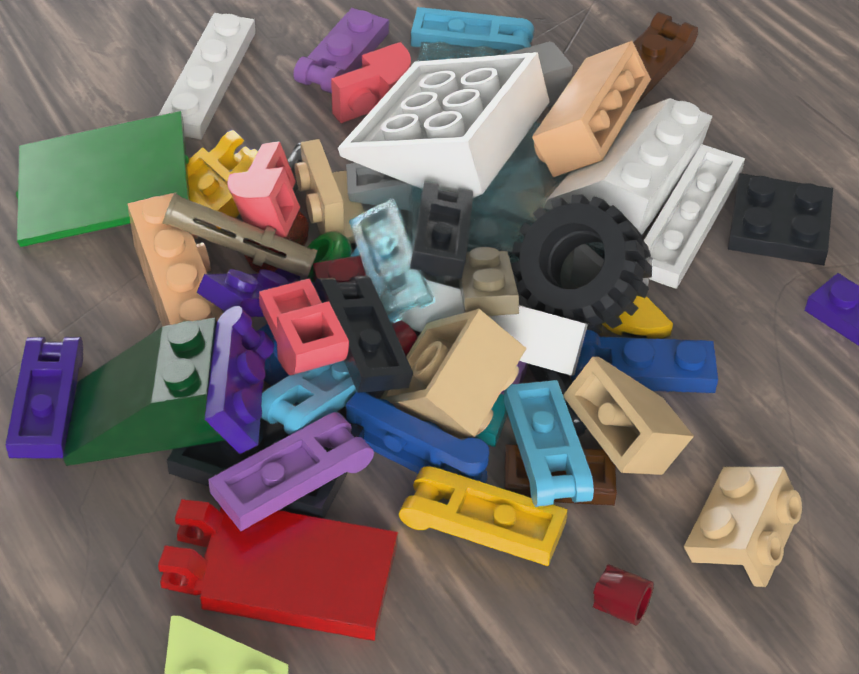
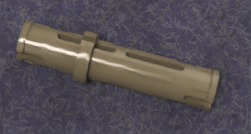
(182, 214)

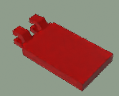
(283, 569)

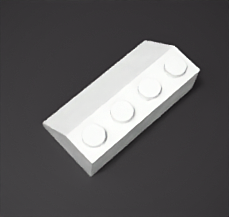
(642, 161)

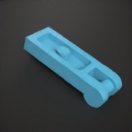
(471, 29)
(317, 391)
(548, 443)

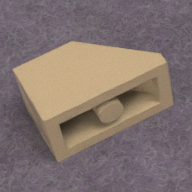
(627, 419)

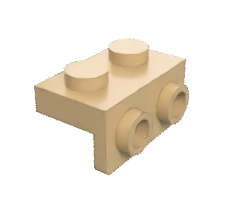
(325, 191)
(746, 521)

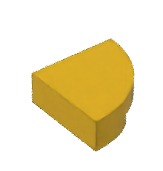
(645, 321)

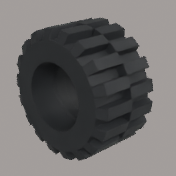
(562, 231)

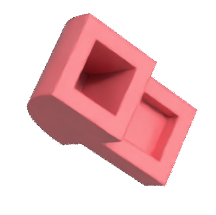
(362, 89)
(266, 191)
(303, 327)

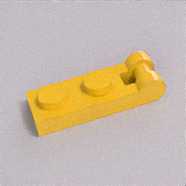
(483, 515)

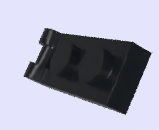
(442, 231)
(374, 351)

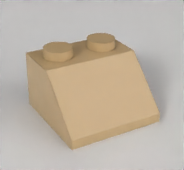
(459, 373)

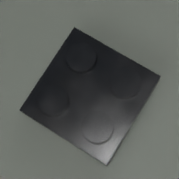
(781, 219)

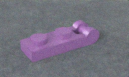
(342, 48)
(289, 470)

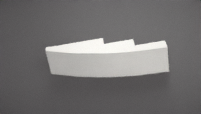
(549, 339)

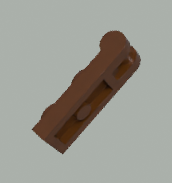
(659, 53)

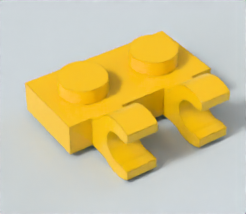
(210, 172)

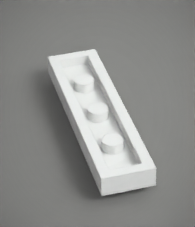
(209, 72)
(691, 213)

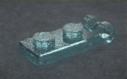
(386, 257)

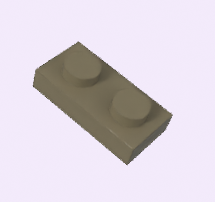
(489, 283)

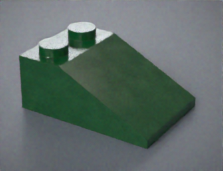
(146, 397)

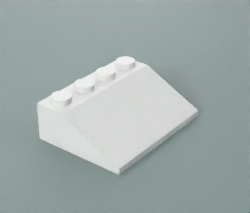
(451, 121)

